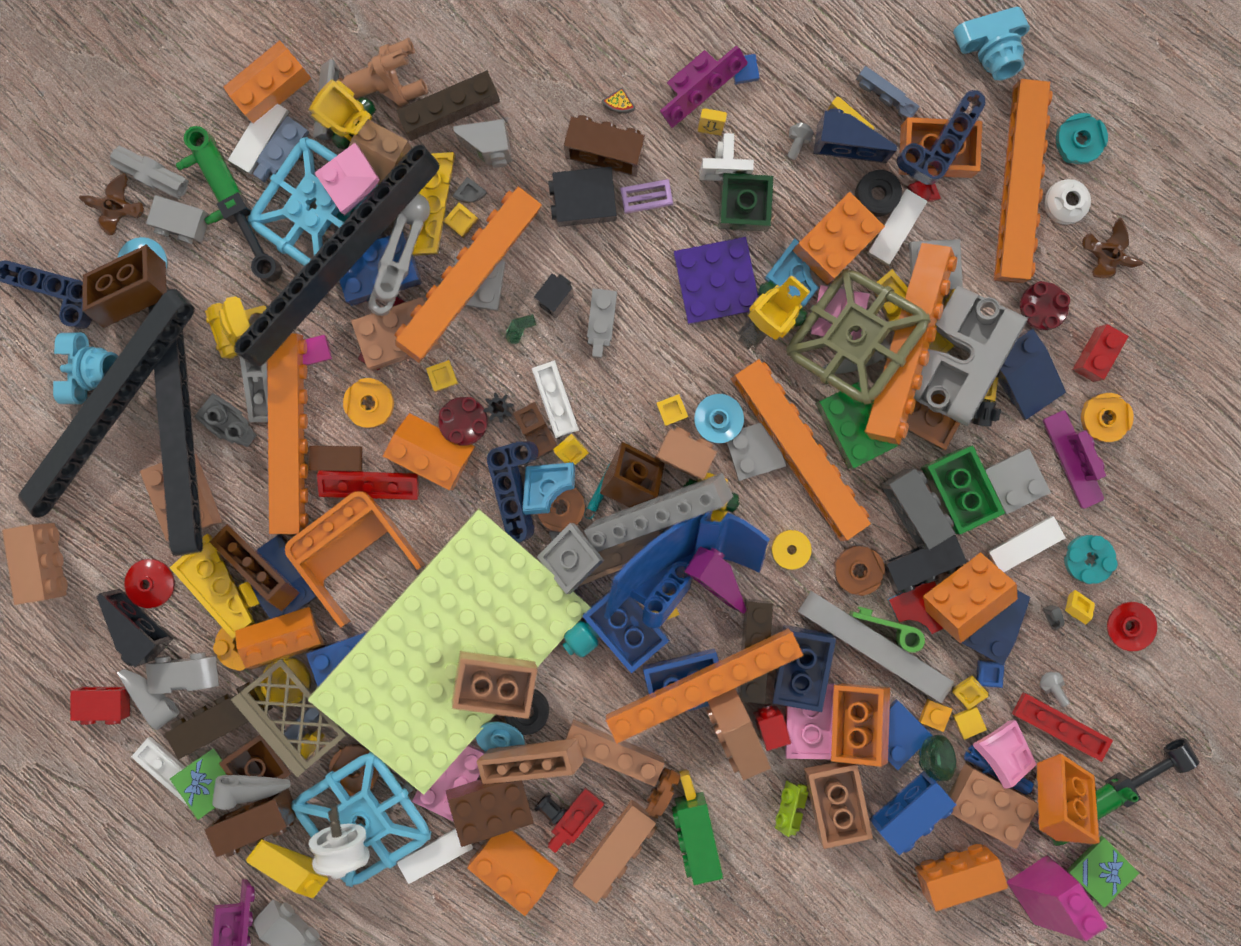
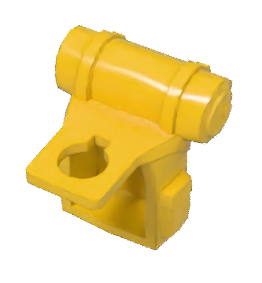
(229, 323)

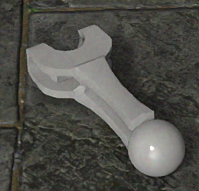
(392, 273)

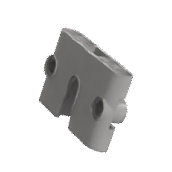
(984, 338)

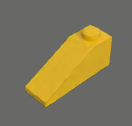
(287, 868)

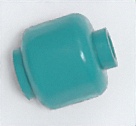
(581, 639)

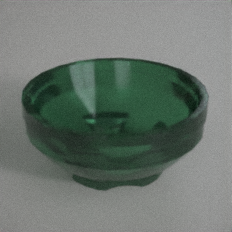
(941, 755)

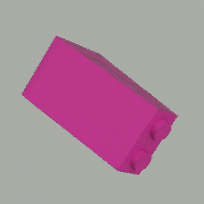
(1056, 900)

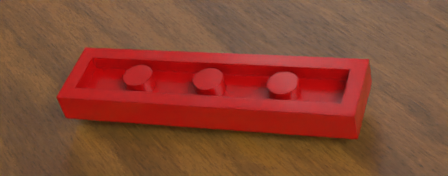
(376, 484)
(1062, 726)

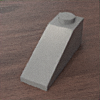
(255, 390)

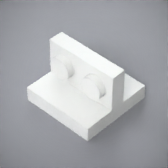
(713, 168)

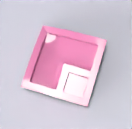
(348, 178)
(835, 307)
(1007, 753)

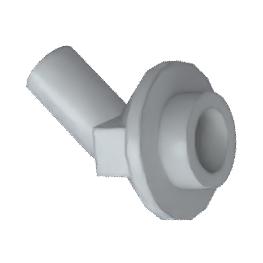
(801, 134)
(1052, 683)

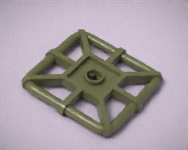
(860, 350)

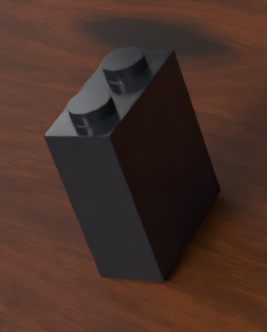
(583, 196)

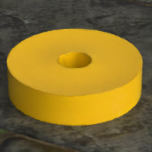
(802, 549)

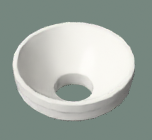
(1057, 206)

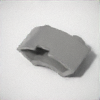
(179, 674)
(283, 927)

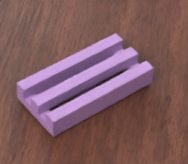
(650, 205)

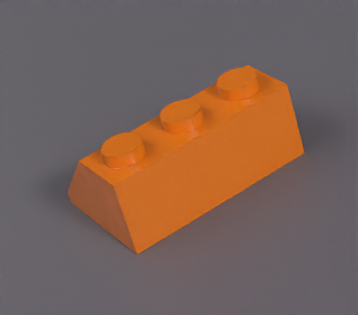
(267, 82)
(427, 453)
(278, 638)
(1067, 801)
(513, 870)

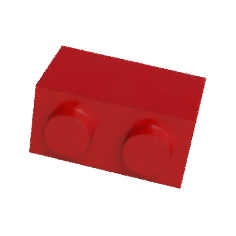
(1100, 353)
(99, 704)
(771, 727)

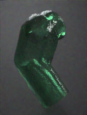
(518, 326)

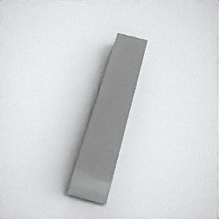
(876, 647)

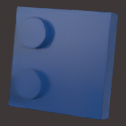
(905, 735)

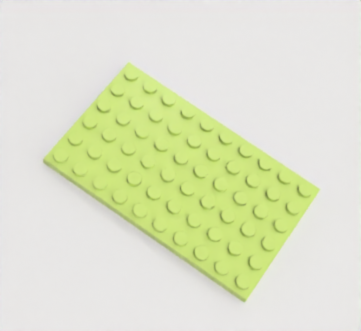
(401, 675)

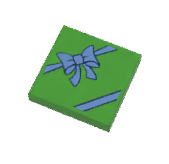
(197, 783)
(1103, 871)

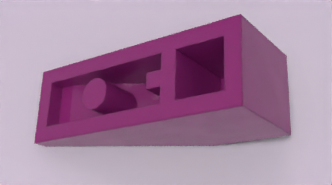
(716, 576)

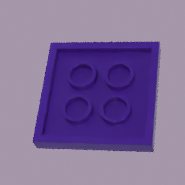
(716, 280)

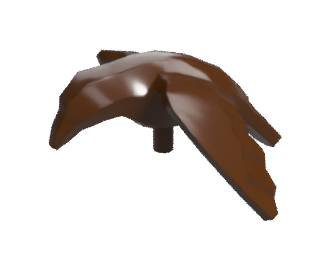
(113, 205)
(1111, 252)

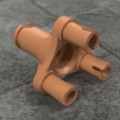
(382, 75)

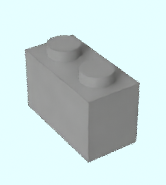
(178, 219)

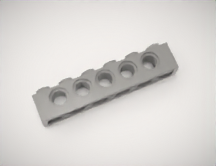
(659, 512)

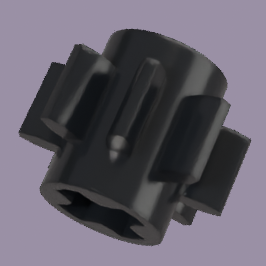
(505, 405)
(987, 413)

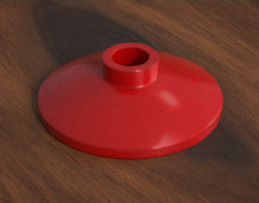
(160, 581)
(1142, 629)

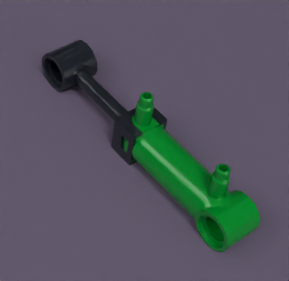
(231, 202)
(1122, 790)

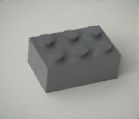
(918, 508)

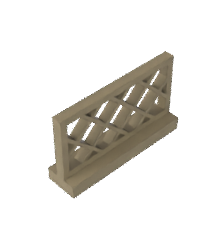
(270, 731)

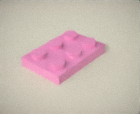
(810, 730)
(460, 772)

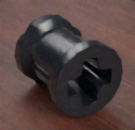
(550, 809)

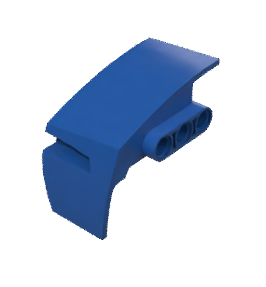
(664, 560)

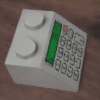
(486, 141)

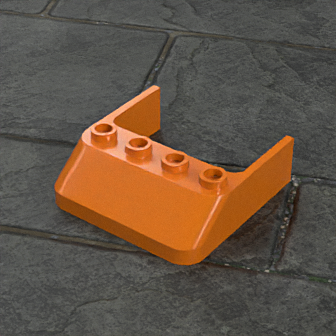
(338, 539)

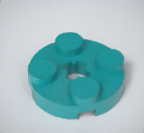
(1094, 145)
(1104, 560)

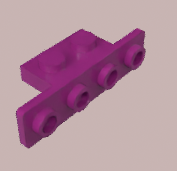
(699, 81)
(1077, 458)
(233, 920)

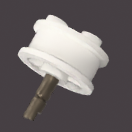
(338, 847)

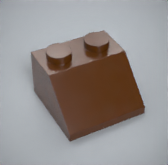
(632, 476)
(255, 759)

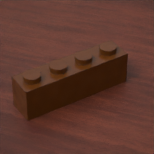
(254, 567)

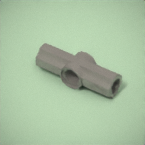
(149, 172)

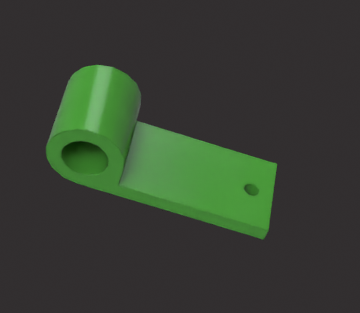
(907, 637)

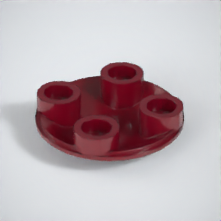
(1044, 305)
(463, 421)

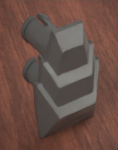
(225, 421)

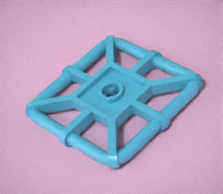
(298, 205)
(366, 805)

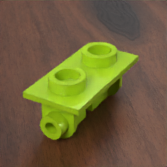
(788, 819)

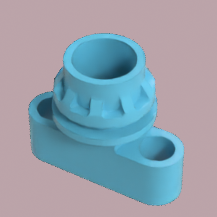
(997, 39)
(84, 367)

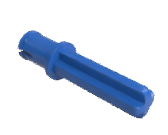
(1024, 785)

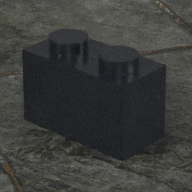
(554, 294)

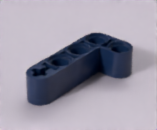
(948, 136)
(46, 285)
(516, 491)

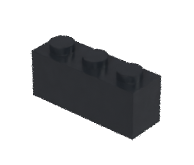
(924, 564)

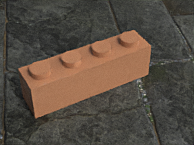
(621, 756)
(530, 761)
(614, 851)

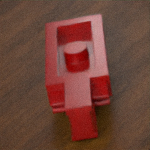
(575, 819)

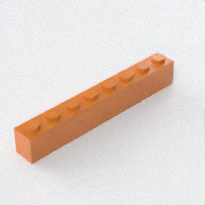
(1022, 181)
(467, 275)
(926, 290)
(286, 437)
(801, 451)
(703, 685)

